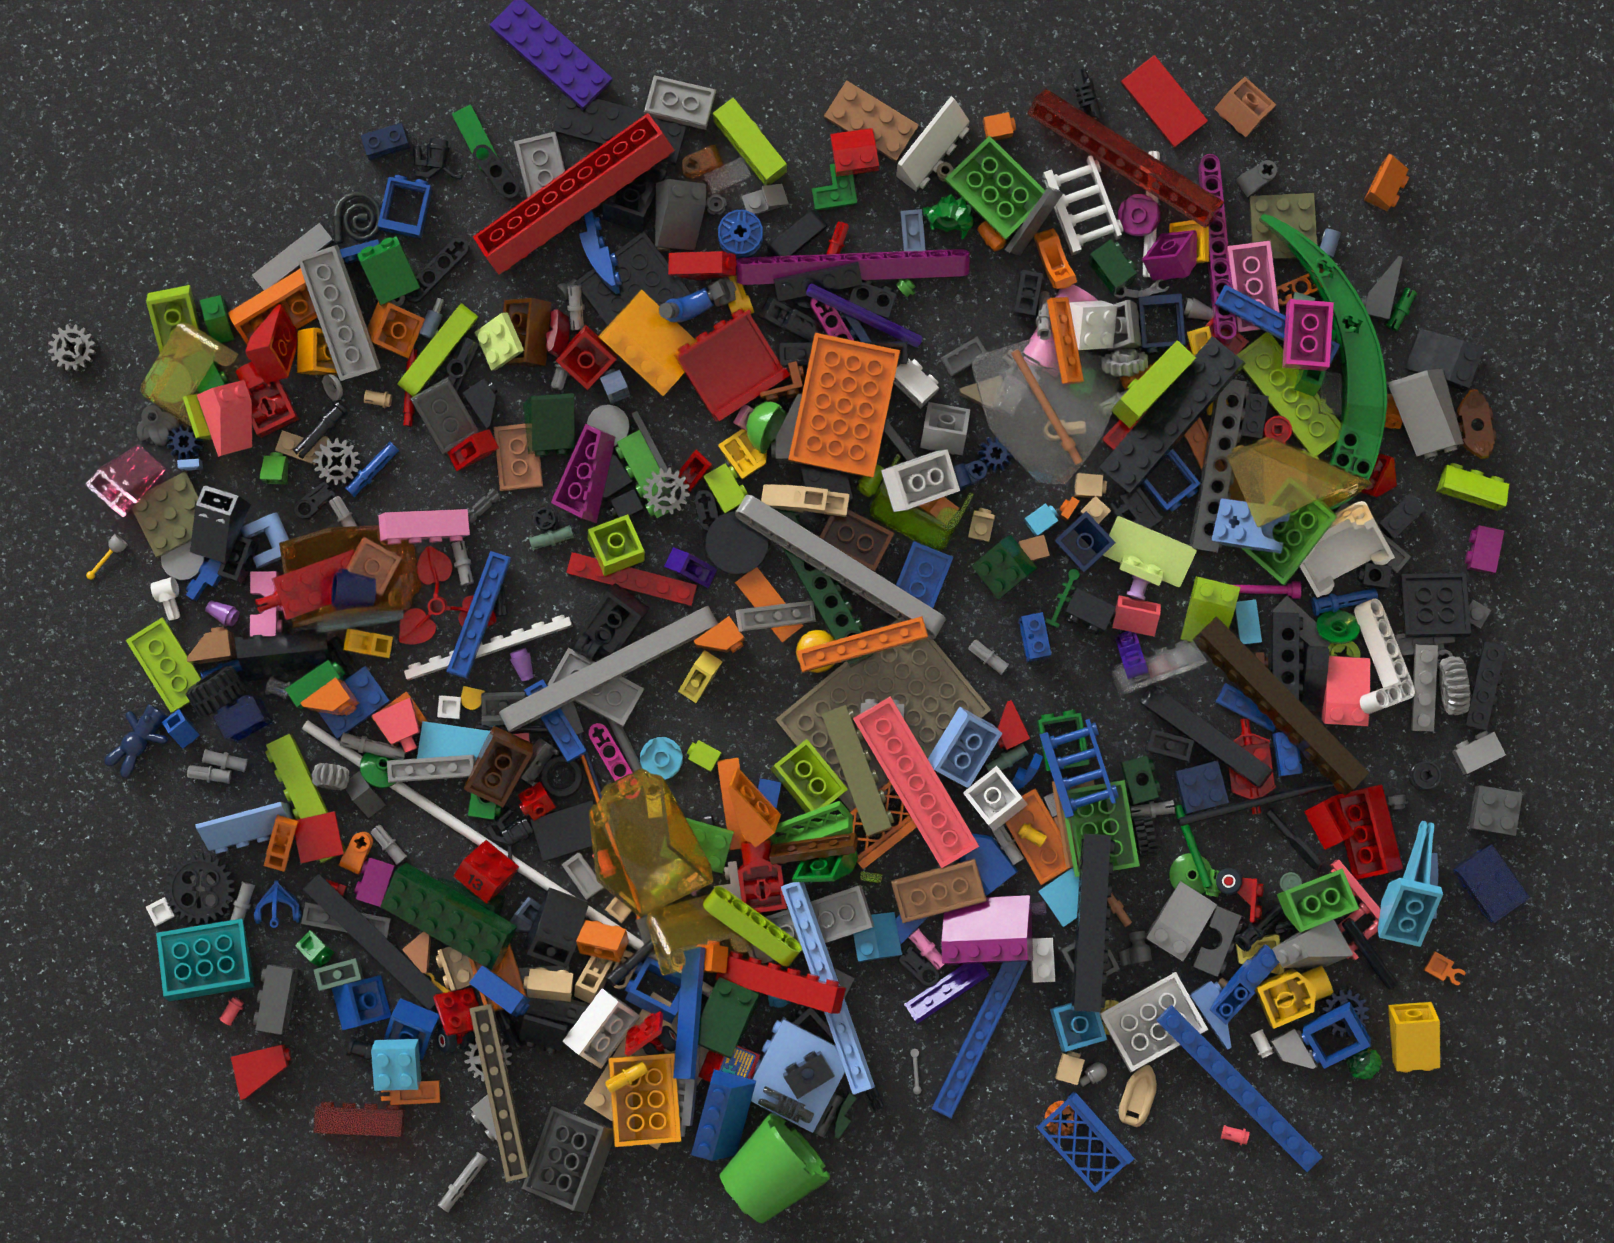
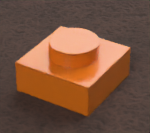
(1068, 507)

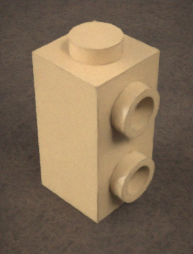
(549, 984)

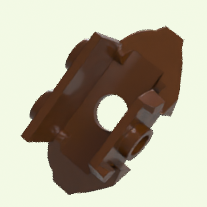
(1475, 407)

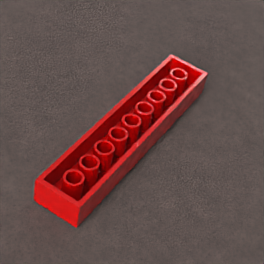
(573, 193)

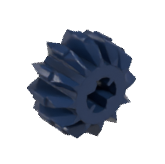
(177, 443)
(988, 452)

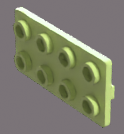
(1149, 553)

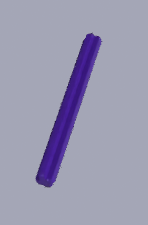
(863, 315)

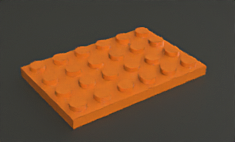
(844, 405)

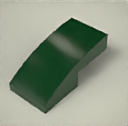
(843, 1121)

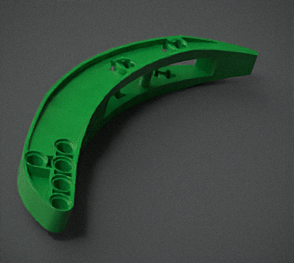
(1360, 352)

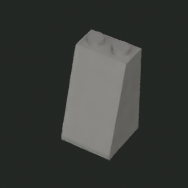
(1427, 412)

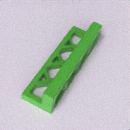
(829, 826)

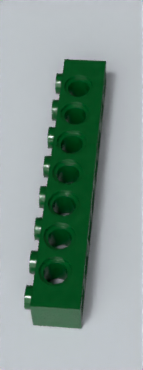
(820, 597)

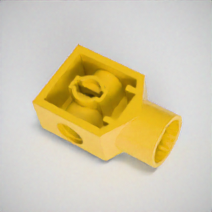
(1292, 994)

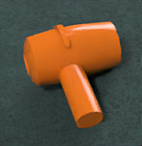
(991, 236)

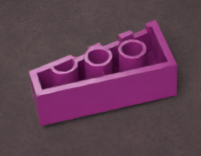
(586, 474)

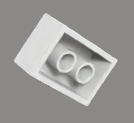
(920, 480)
(601, 1028)

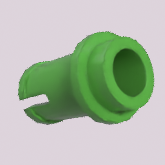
(1212, 890)

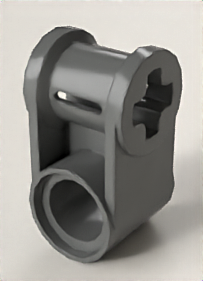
(1254, 179)

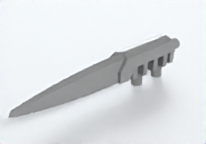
(686, 1098)

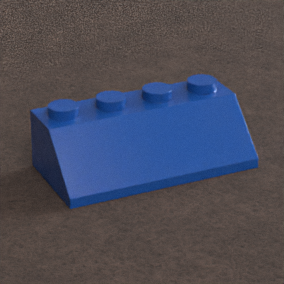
(723, 1116)

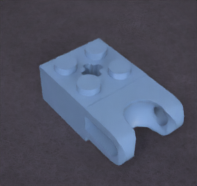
(1238, 529)

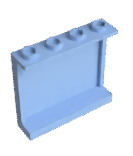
(788, 1046)

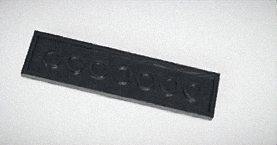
(1172, 415)

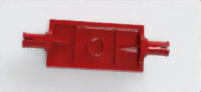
(305, 587)

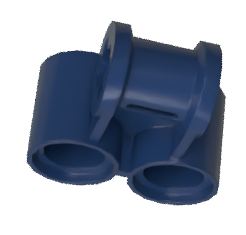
(965, 475)

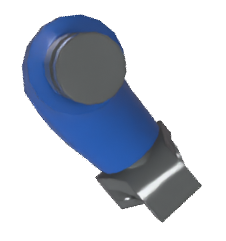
(698, 302)

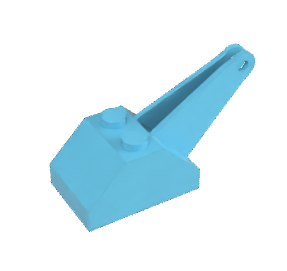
(1411, 904)

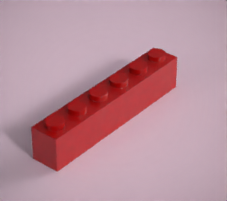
(784, 984)

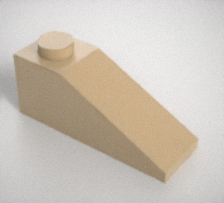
(593, 978)

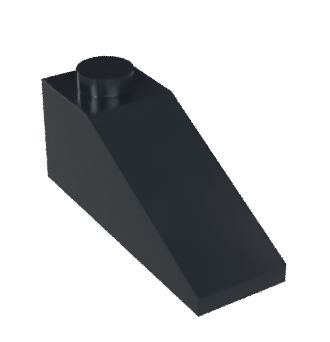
(1314, 676)

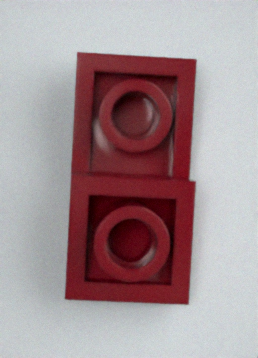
(559, 336)

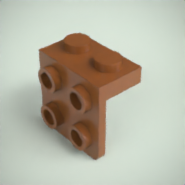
(791, 391)

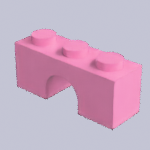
(267, 622)

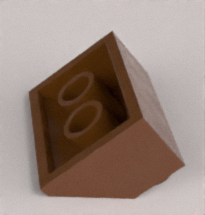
(531, 324)

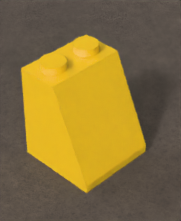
(1414, 1036)

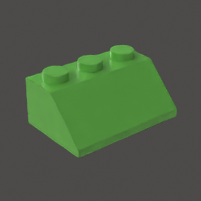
(1318, 901)

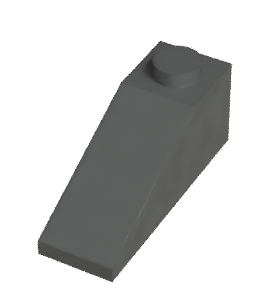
(1380, 298)

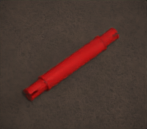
(408, 405)

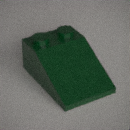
(726, 1017)

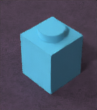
(1041, 519)

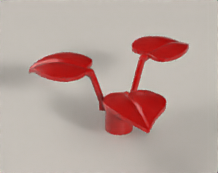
(416, 626)

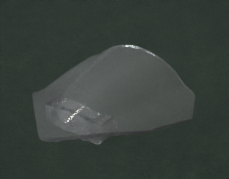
(1019, 418)

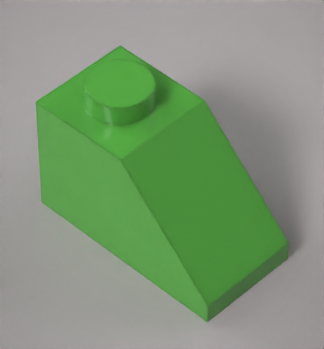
(275, 469)

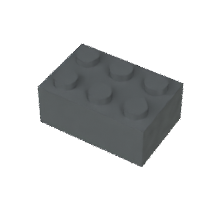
(276, 999)

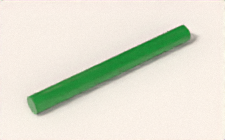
(1194, 849)

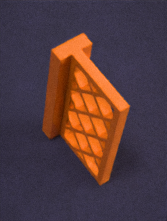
(887, 839)

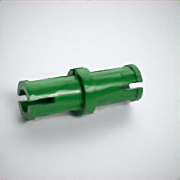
(1401, 309)

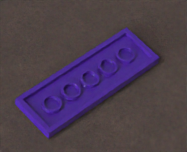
(551, 53)

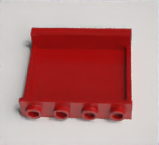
(730, 364)

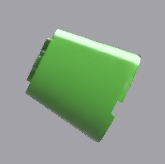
(773, 1170)

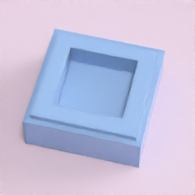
(190, 464)

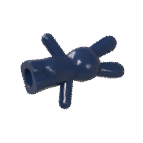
(136, 741)

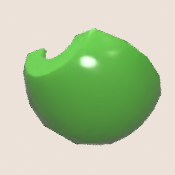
(764, 425)

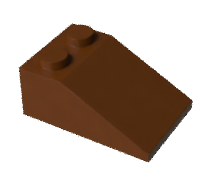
(499, 766)

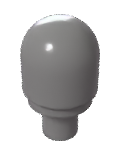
(1093, 1074)

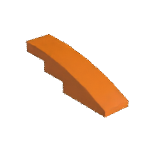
(726, 770)

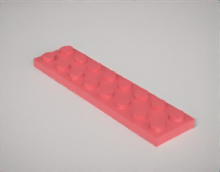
(915, 782)

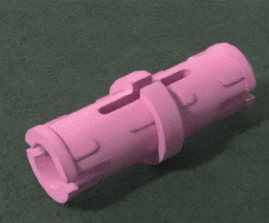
(927, 948)

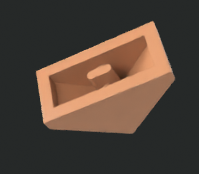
(419, 951)

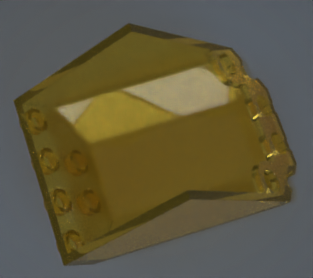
(1284, 478)
(645, 844)

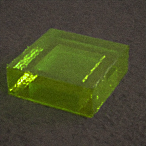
(871, 877)

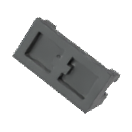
(541, 755)

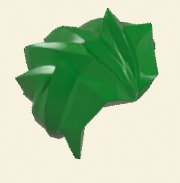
(950, 215)

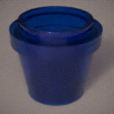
(352, 590)

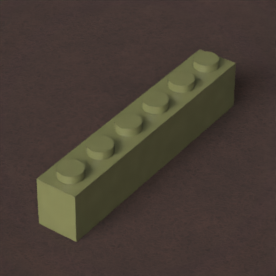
(857, 771)

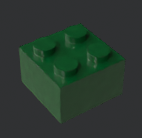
(1113, 267)
(1004, 566)

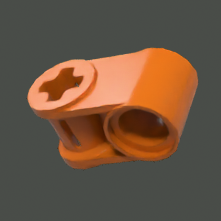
(355, 855)

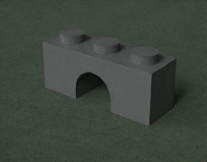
(1212, 960)

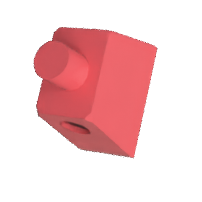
(399, 724)

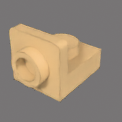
(981, 525)

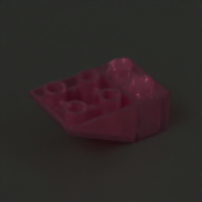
(125, 479)

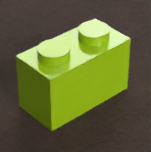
(725, 488)

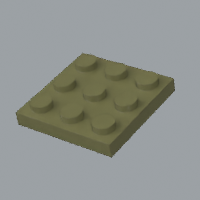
(1292, 209)
(167, 514)

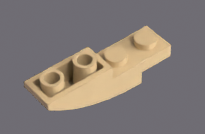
(805, 499)

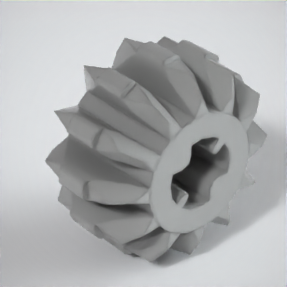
(330, 776)

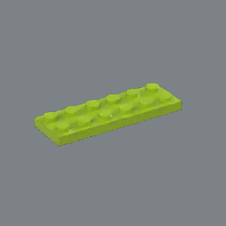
(1265, 370)

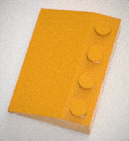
(647, 342)
(649, 1106)

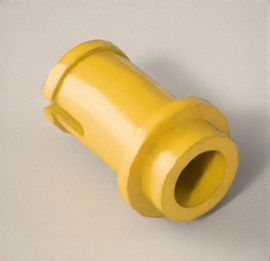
(1032, 834)

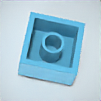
(396, 1064)

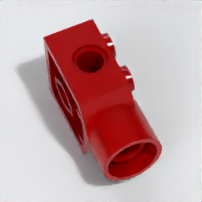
(269, 402)
(760, 879)

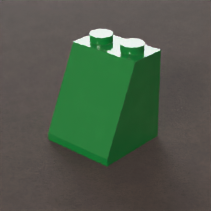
(388, 270)

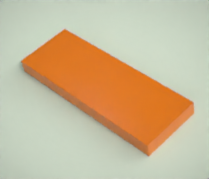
(761, 594)

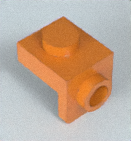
(1393, 417)

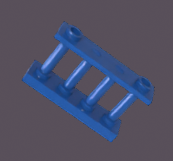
(1057, 763)

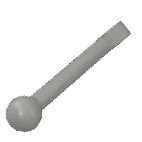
(917, 1089)

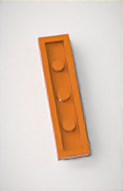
(1065, 340)

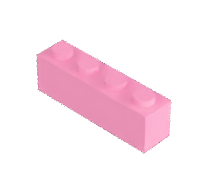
(424, 525)

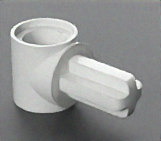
(165, 592)

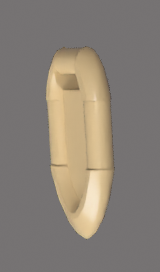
(1138, 1096)

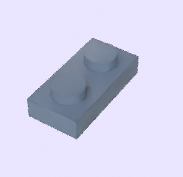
(912, 230)

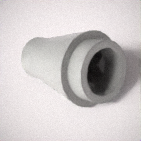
(1197, 310)

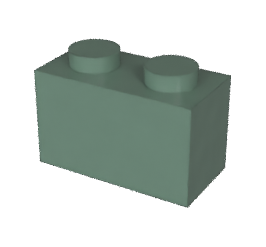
(338, 974)

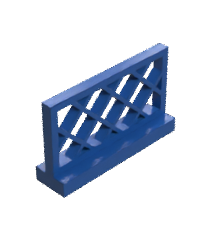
(1099, 1129)

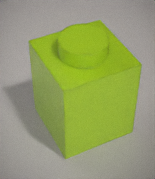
(703, 755)

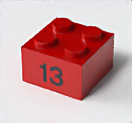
(486, 871)

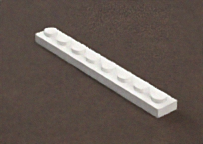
(497, 643)

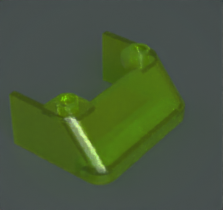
(916, 523)

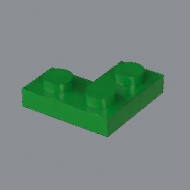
(839, 194)

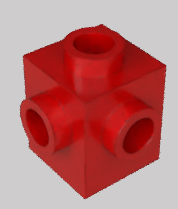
(536, 801)

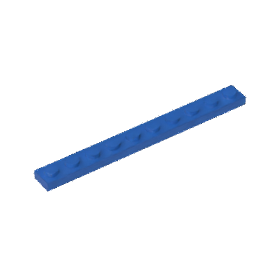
(1239, 1088)

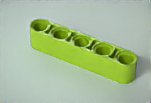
(437, 350)
(752, 926)

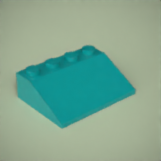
(204, 960)

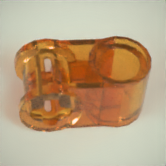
(704, 161)

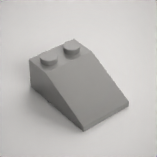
(1181, 921)

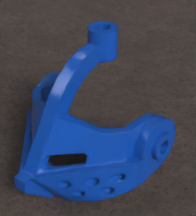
(275, 894)

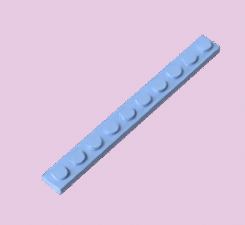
(821, 965)

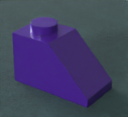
(690, 567)

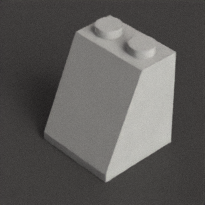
(1313, 947)

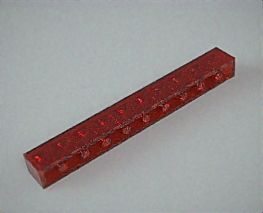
(1125, 158)

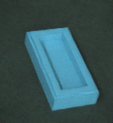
(1248, 622)

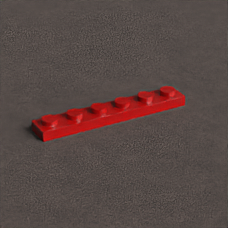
(634, 580)

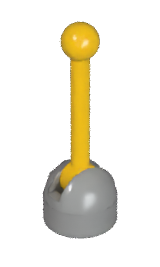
(117, 545)

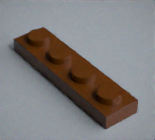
(813, 848)

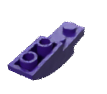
(1131, 654)

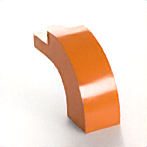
(1054, 260)

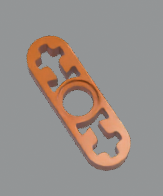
(1284, 288)

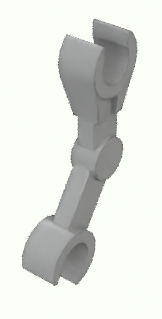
(1153, 289)

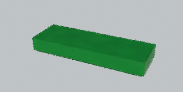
(472, 131)

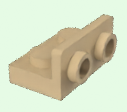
(456, 968)

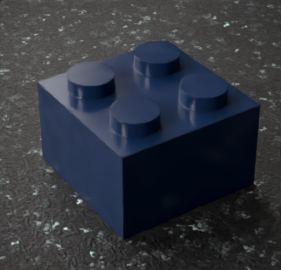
(1201, 787)

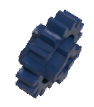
(1341, 999)

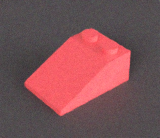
(228, 416)
(1346, 683)

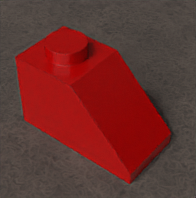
(473, 449)
(1011, 727)

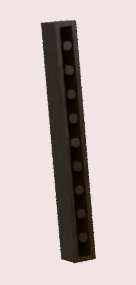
(1280, 706)

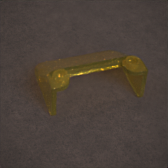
(182, 368)
(685, 928)

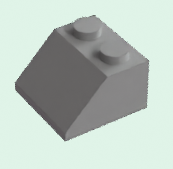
(1127, 329)
(945, 428)

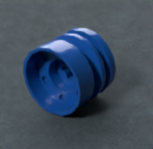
(743, 246)

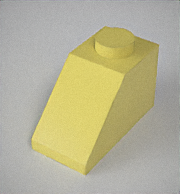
(700, 676)

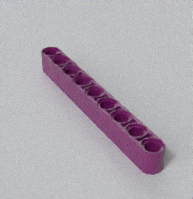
(1217, 259)

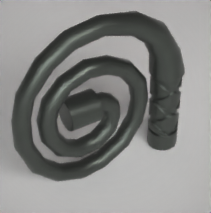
(337, 214)

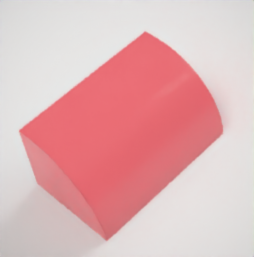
(1136, 615)

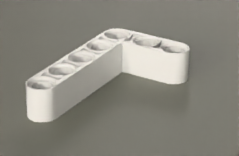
(1385, 656)

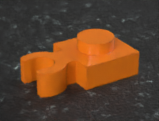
(1441, 967)

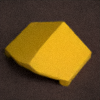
(742, 454)

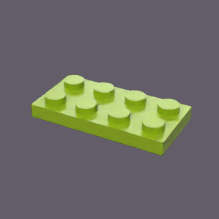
(164, 663)

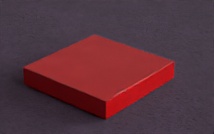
(318, 837)

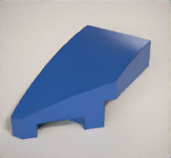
(1023, 776)

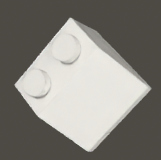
(915, 383)

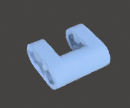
(275, 533)

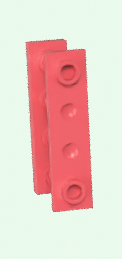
(1366, 906)

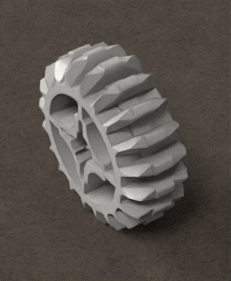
(1454, 685)

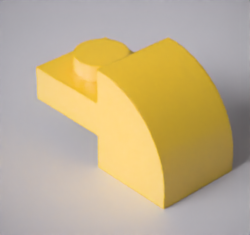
(368, 643)

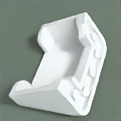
(1345, 546)

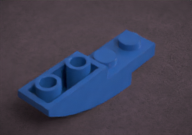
(598, 254)
(208, 575)
(1243, 983)

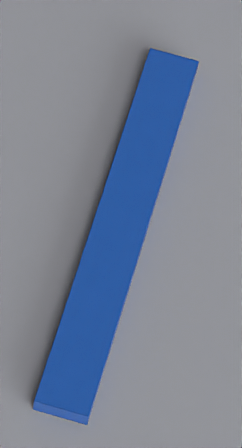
(978, 1037)

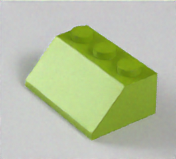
(1473, 487)
(808, 777)

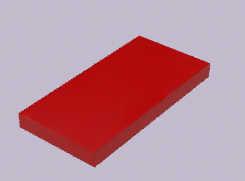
(1164, 101)

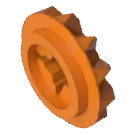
(1053, 1127)

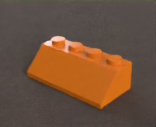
(289, 292)

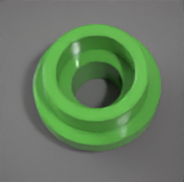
(906, 286)

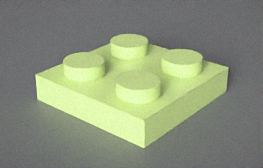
(499, 341)

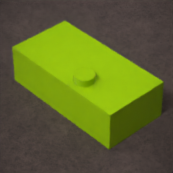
(749, 142)
(1152, 384)

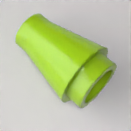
(868, 485)

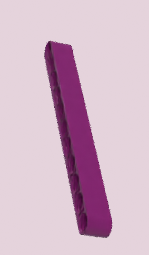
(872, 265)

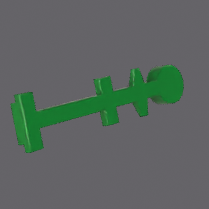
(1073, 575)

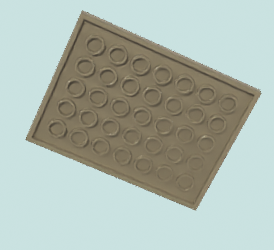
(912, 673)

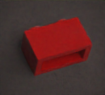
(1329, 822)

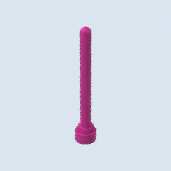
(1291, 589)

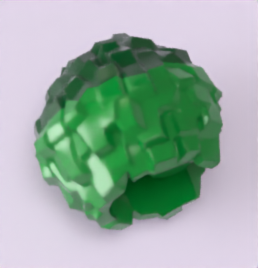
(1364, 1063)

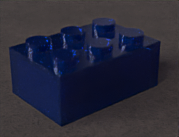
(243, 718)
(1491, 883)

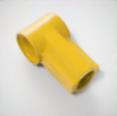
(742, 300)

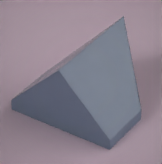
(525, 915)

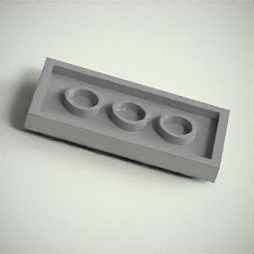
(611, 700)

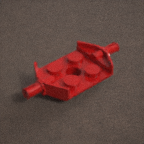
(1260, 749)

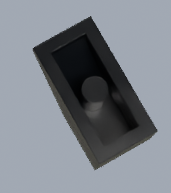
(483, 401)

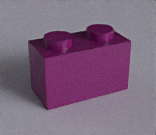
(1484, 549)
(375, 881)

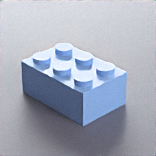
(964, 747)

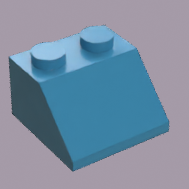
(880, 940)
(1077, 1028)

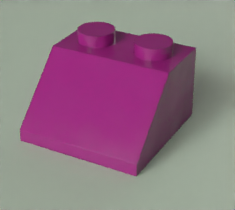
(1172, 255)

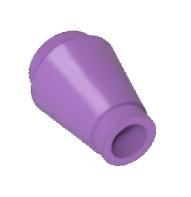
(223, 613)
(522, 663)

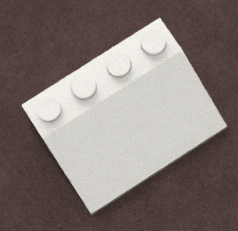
(933, 145)
(1134, 1022)

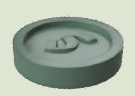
(1290, 881)

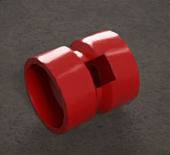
(1278, 428)

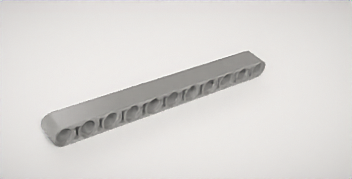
(837, 564)
(608, 669)

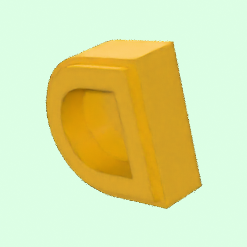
(471, 698)

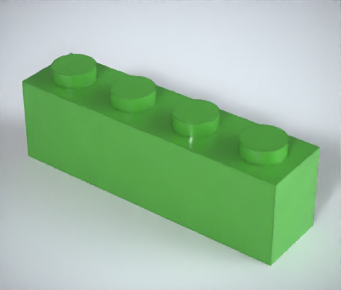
(641, 465)

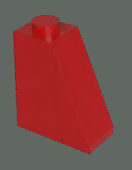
(702, 265)
(259, 1067)

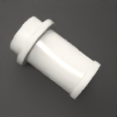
(1262, 1043)

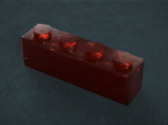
(359, 1120)

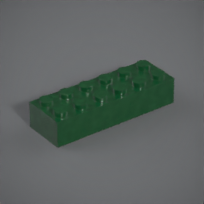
(448, 916)

